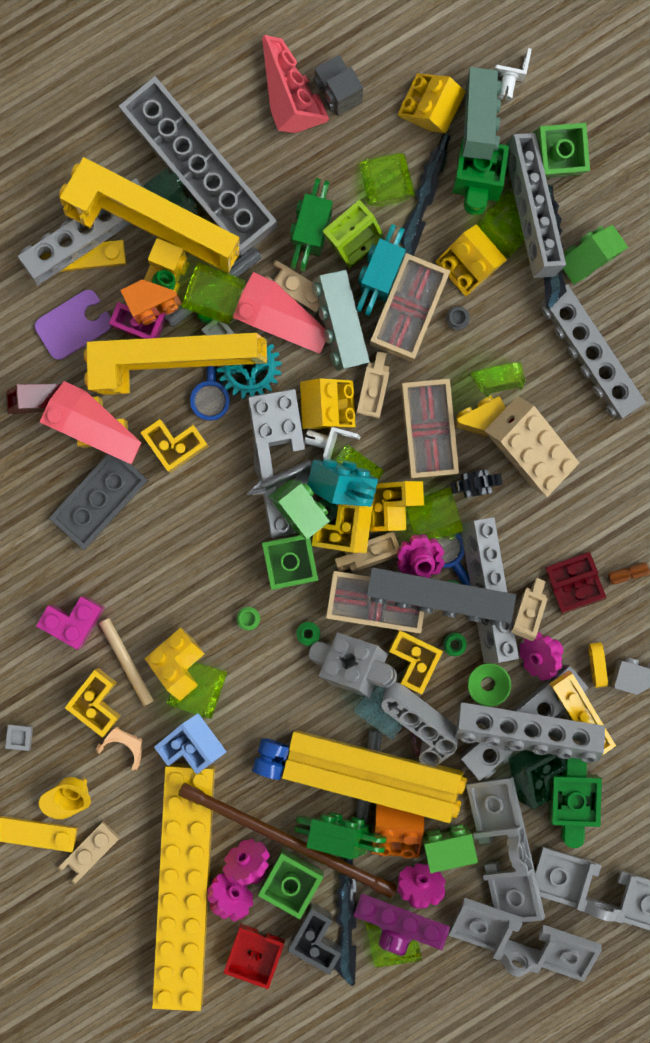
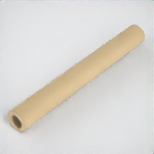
(126, 662)

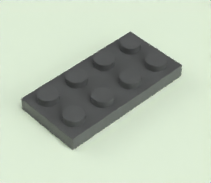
(98, 500)

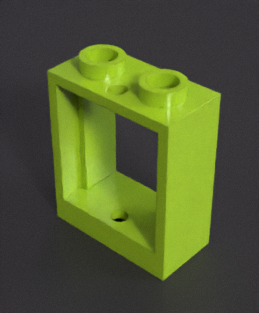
(349, 242)

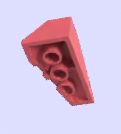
(290, 98)
(276, 312)
(84, 419)

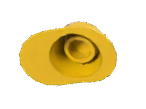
(66, 798)

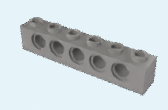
(534, 206)
(81, 244)
(605, 358)
(487, 572)
(589, 734)
(474, 754)

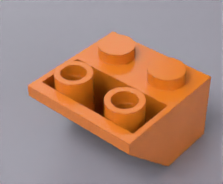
(149, 300)
(402, 830)

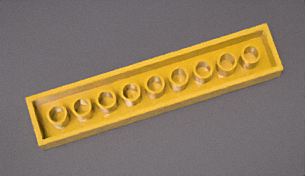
(183, 892)

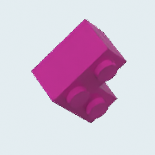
(124, 321)
(72, 627)

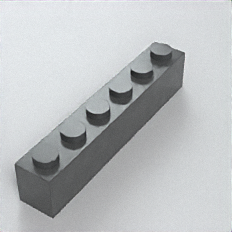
(441, 595)

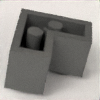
(339, 85)
(309, 940)

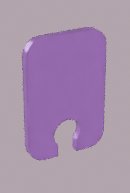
(67, 327)

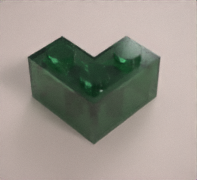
(170, 188)
(532, 775)

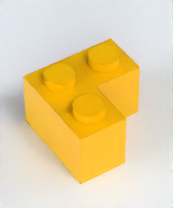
(167, 257)
(174, 451)
(390, 504)
(349, 532)
(421, 659)
(172, 660)
(89, 704)

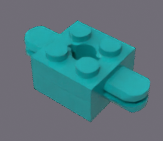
(382, 270)
(342, 482)

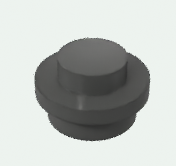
(457, 318)

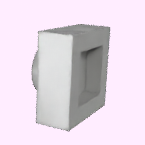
(216, 328)
(19, 737)

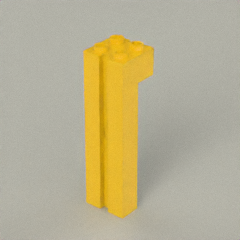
(99, 188)
(112, 360)
(375, 776)

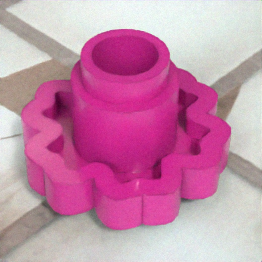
(420, 556)
(542, 656)
(246, 863)
(421, 886)
(229, 898)

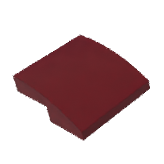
(575, 583)

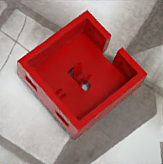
(249, 966)

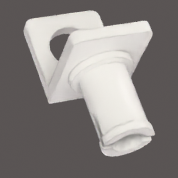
(510, 76)
(328, 441)

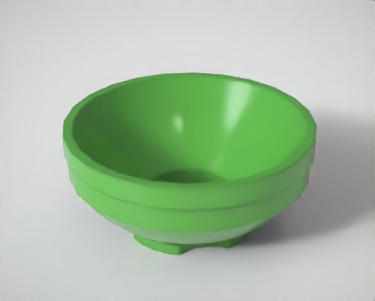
(500, 690)

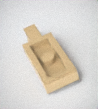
(374, 387)
(378, 551)
(530, 611)

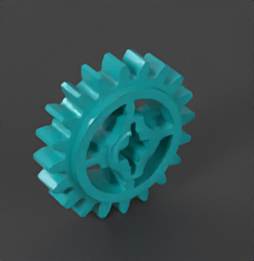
(252, 387)

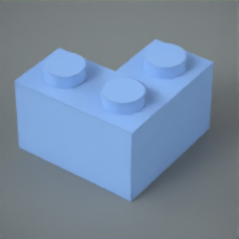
(194, 742)

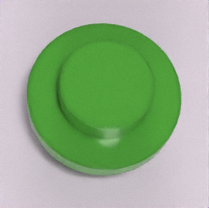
(248, 618)

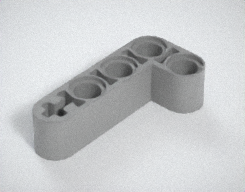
(423, 721)

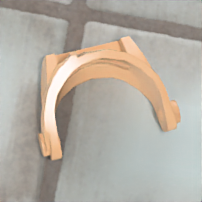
(129, 740)

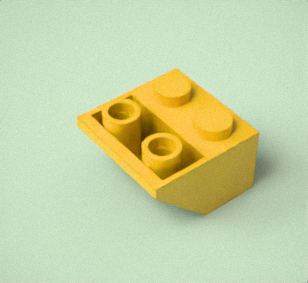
(432, 102)
(471, 260)
(327, 404)
(481, 417)

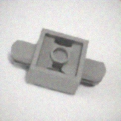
(353, 664)

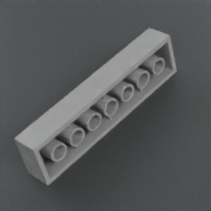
(197, 164)

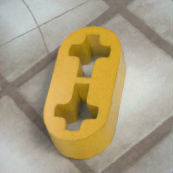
(597, 664)

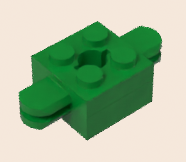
(480, 179)
(313, 217)
(575, 802)
(339, 835)

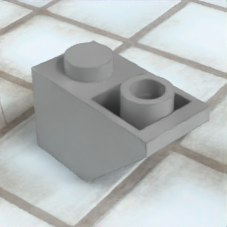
(630, 676)

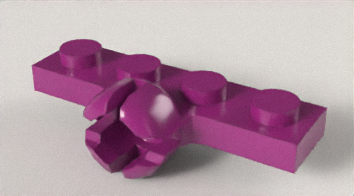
(400, 926)

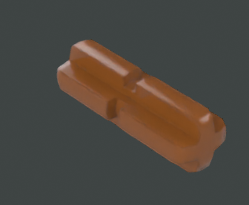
(632, 572)

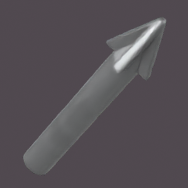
(261, 487)

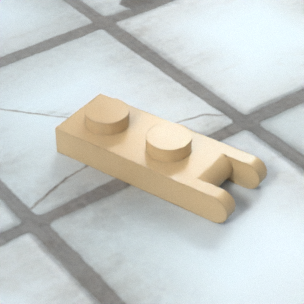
(296, 286)
(90, 851)

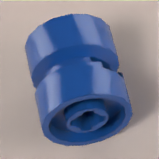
(270, 760)

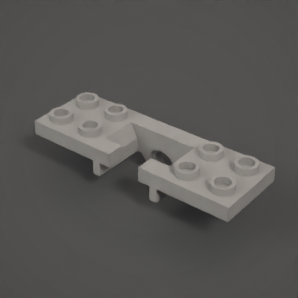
(275, 422)
(497, 814)
(567, 881)
(493, 928)

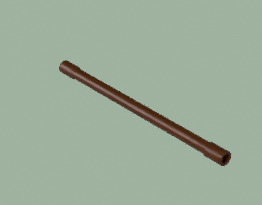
(200, 798)

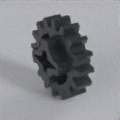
(476, 483)

